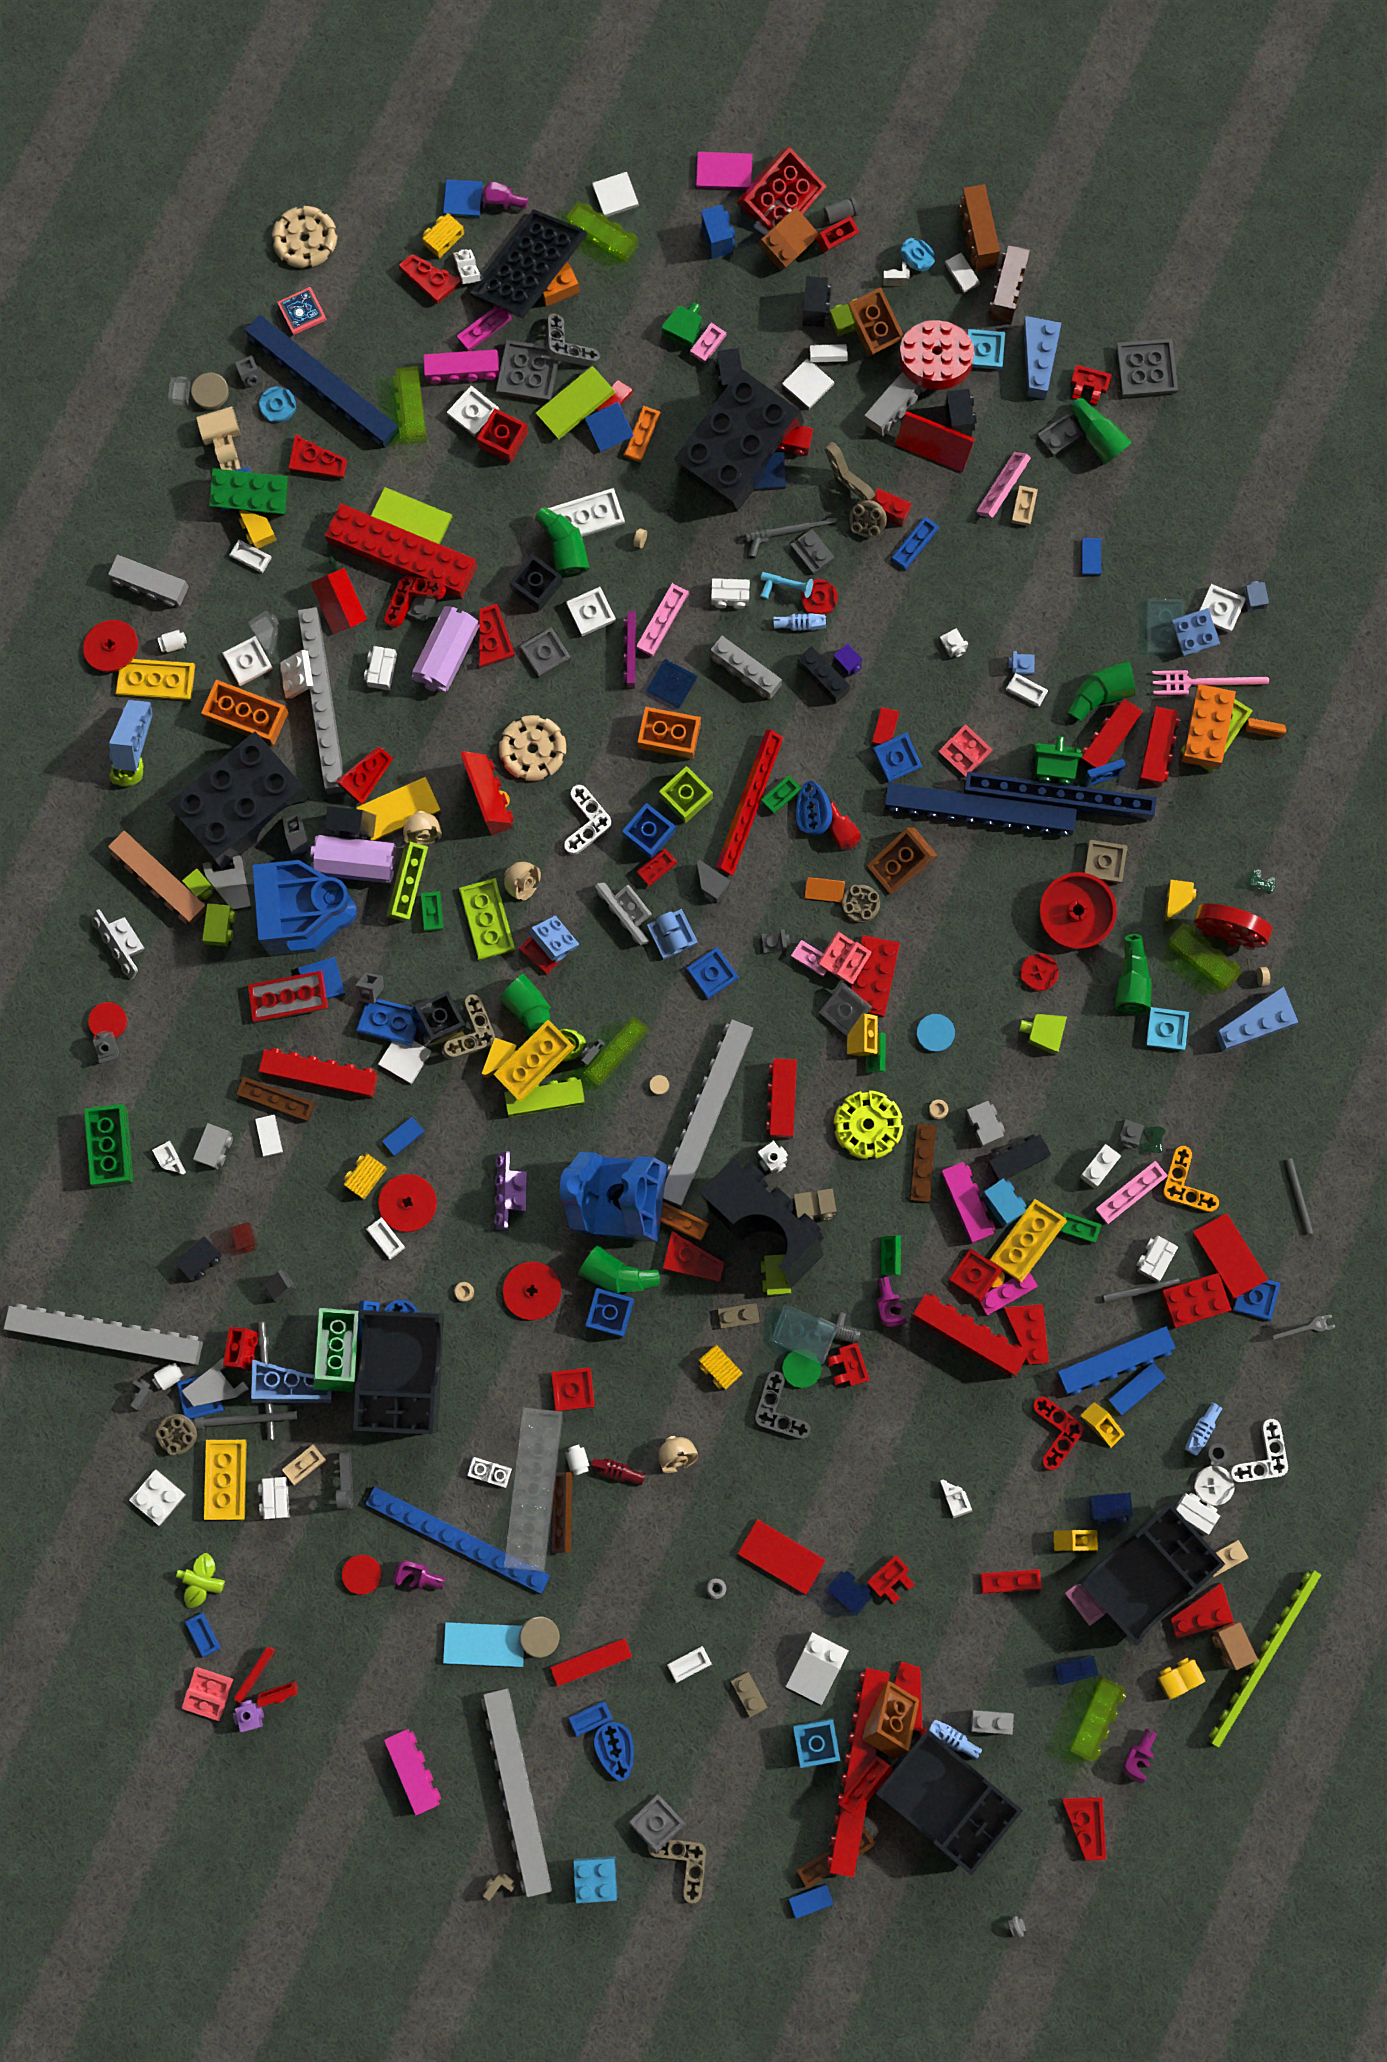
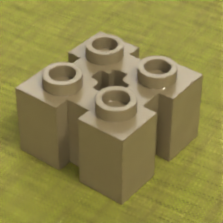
(815, 1204)

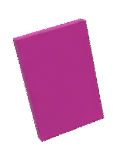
(724, 170)

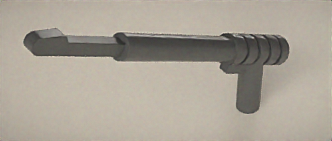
(763, 535)

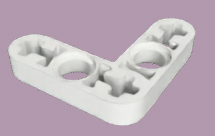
(593, 817)
(1268, 1464)

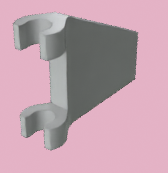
(230, 883)
(1316, 1325)
(212, 1387)

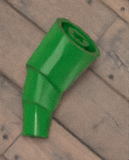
(1100, 432)
(566, 545)
(1103, 686)
(1135, 984)
(526, 1004)
(612, 1274)

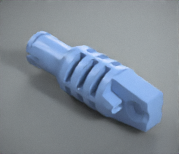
(801, 622)
(1203, 1430)
(954, 1739)

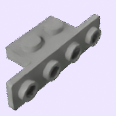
(628, 908)
(121, 941)

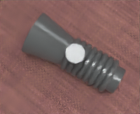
(844, 1333)

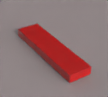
(591, 1662)

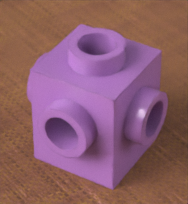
(244, 1722)

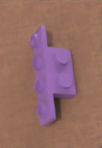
(510, 1190)

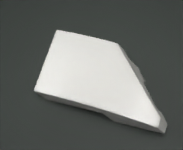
(168, 1158)
(956, 1499)

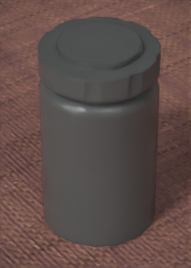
(841, 210)
(1216, 1454)

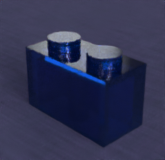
(1110, 1506)
(849, 1592)
(1075, 1669)

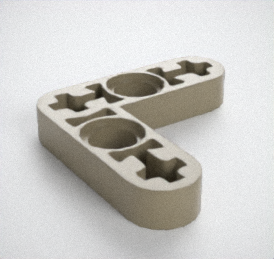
(842, 473)
(478, 1031)
(691, 1862)

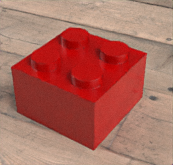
(502, 435)

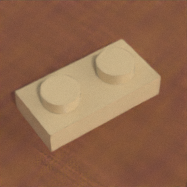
(1024, 505)
(304, 1465)
(1231, 1556)

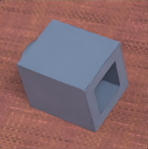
(1256, 596)

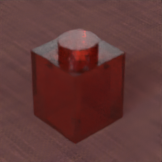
(244, 1237)

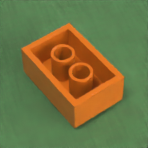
(669, 732)

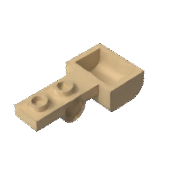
(219, 429)

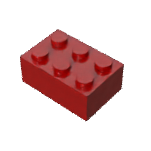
(1195, 1301)

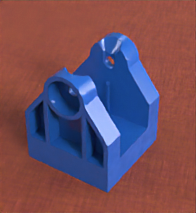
(298, 907)
(589, 1189)

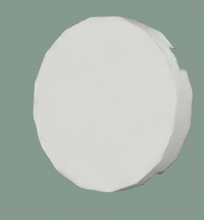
(1214, 1485)

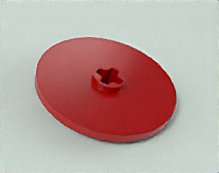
(99, 639)
(415, 1216)
(539, 1304)

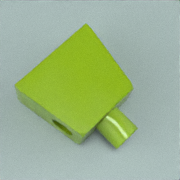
(1045, 1031)

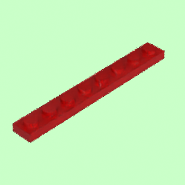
(749, 802)

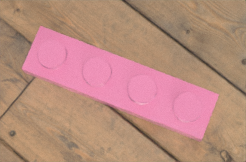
(1003, 484)
(662, 620)
(1131, 1192)

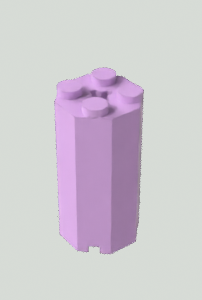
(445, 649)
(354, 858)

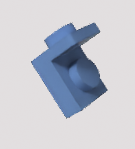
(1021, 663)

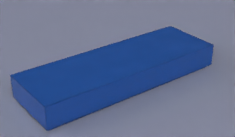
(915, 543)
(1137, 1388)

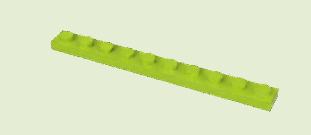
(1268, 1650)

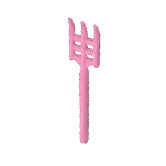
(1187, 682)

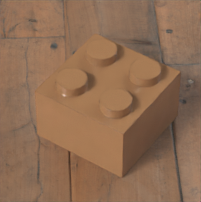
(1234, 1646)

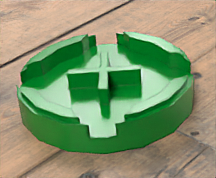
(800, 1370)

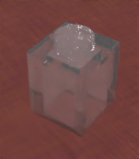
(179, 391)

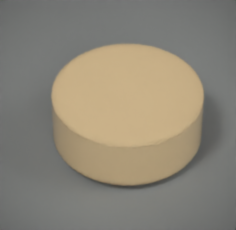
(640, 538)
(1263, 976)
(659, 1085)
(938, 1109)
(464, 1292)

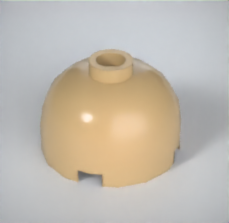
(421, 828)
(520, 880)
(676, 1453)

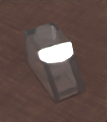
(266, 631)

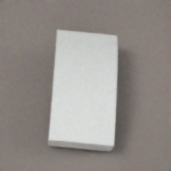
(466, 266)
(489, 1472)

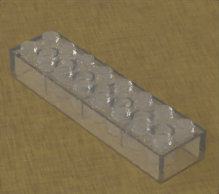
(533, 1490)

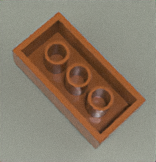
(979, 227)

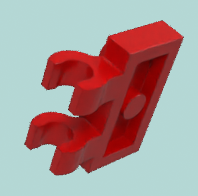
(1090, 379)
(853, 1364)
(888, 1576)

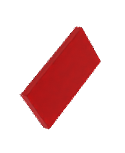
(934, 441)
(1230, 1256)
(781, 1556)

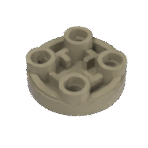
(210, 391)
(867, 518)
(861, 903)
(176, 1434)
(539, 1636)

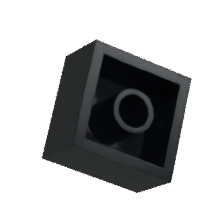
(816, 301)
(960, 411)
(536, 582)
(350, 822)
(436, 1018)

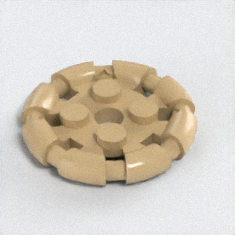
(297, 229)
(529, 737)

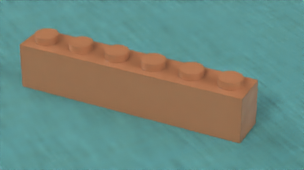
(158, 878)

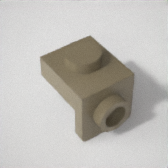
(492, 1886)

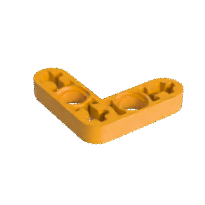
(1178, 1184)

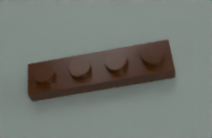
(275, 1099)
(923, 1163)
(562, 1513)
(816, 1868)

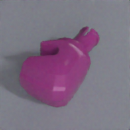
(498, 194)
(887, 1303)
(420, 1574)
(1139, 1753)

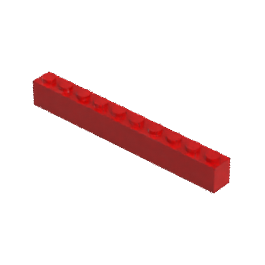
(849, 1828)

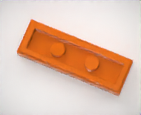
(642, 434)
(683, 1222)

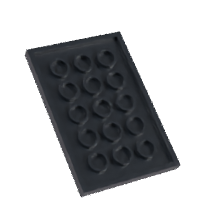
(528, 263)

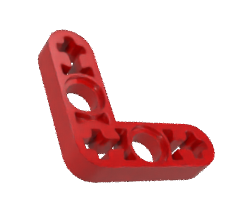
(410, 586)
(1063, 1427)

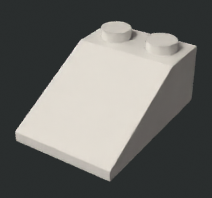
(817, 1668)

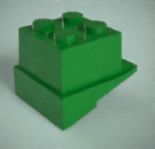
(1055, 762)

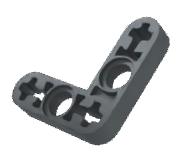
(556, 347)
(770, 1410)
(344, 1497)

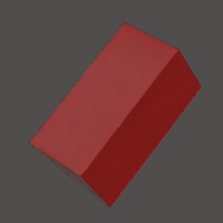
(338, 601)

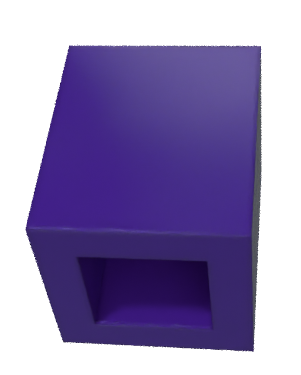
(848, 660)

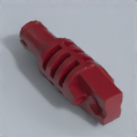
(617, 1471)

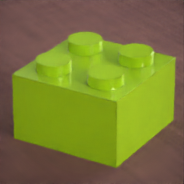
(686, 794)

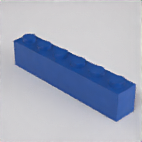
(1116, 1360)

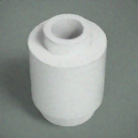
(172, 641)
(167, 1376)
(577, 1460)

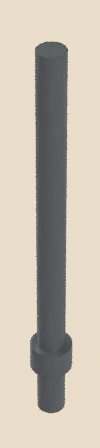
(262, 1342)
(201, 1423)

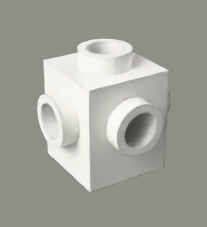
(769, 1151)

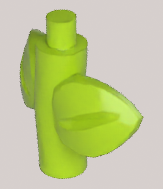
(200, 1581)

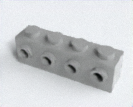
(892, 404)
(148, 580)
(745, 667)

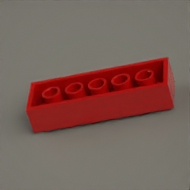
(970, 1336)

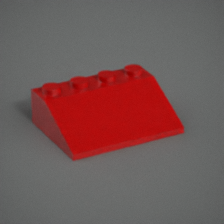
(783, 179)
(487, 792)

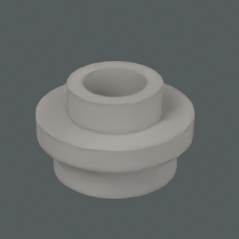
(722, 1588)
(1017, 1926)

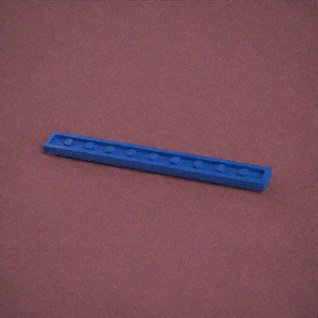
(452, 1537)

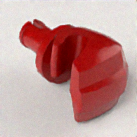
(843, 830)

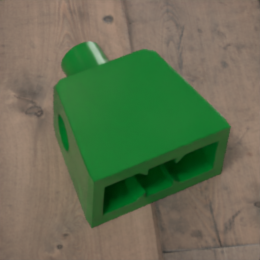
(683, 325)

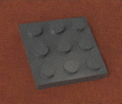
(1147, 368)
(527, 371)

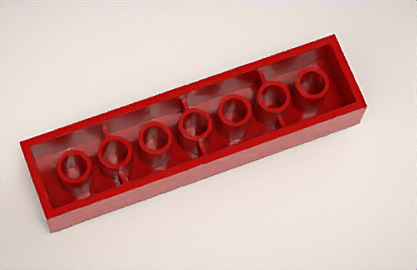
(400, 549)

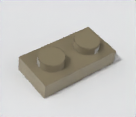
(738, 1316)
(749, 1694)

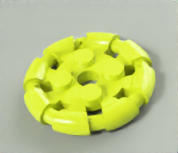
(868, 1136)

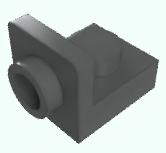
(248, 372)
(775, 942)
(1130, 1134)
(141, 1397)

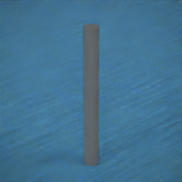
(1299, 1196)
(1141, 1290)

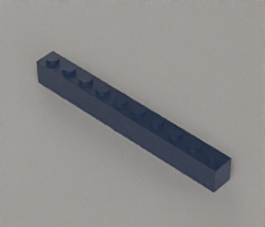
(322, 381)
(1080, 798)
(980, 808)

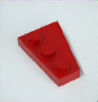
(432, 281)
(1088, 1824)

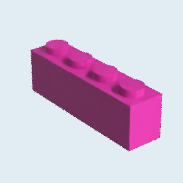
(461, 366)
(967, 1203)
(412, 1771)

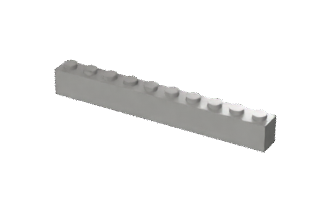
(322, 700)
(707, 1112)
(103, 1335)
(517, 1792)

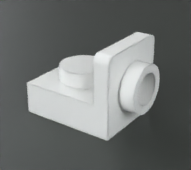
(895, 277)
(954, 643)

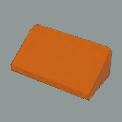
(1265, 728)
(824, 890)

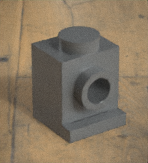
(369, 987)
(108, 1039)

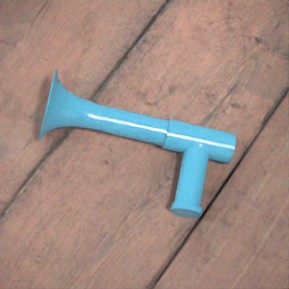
(805, 587)

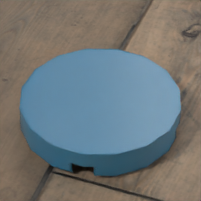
(917, 254)
(277, 404)
(935, 1033)

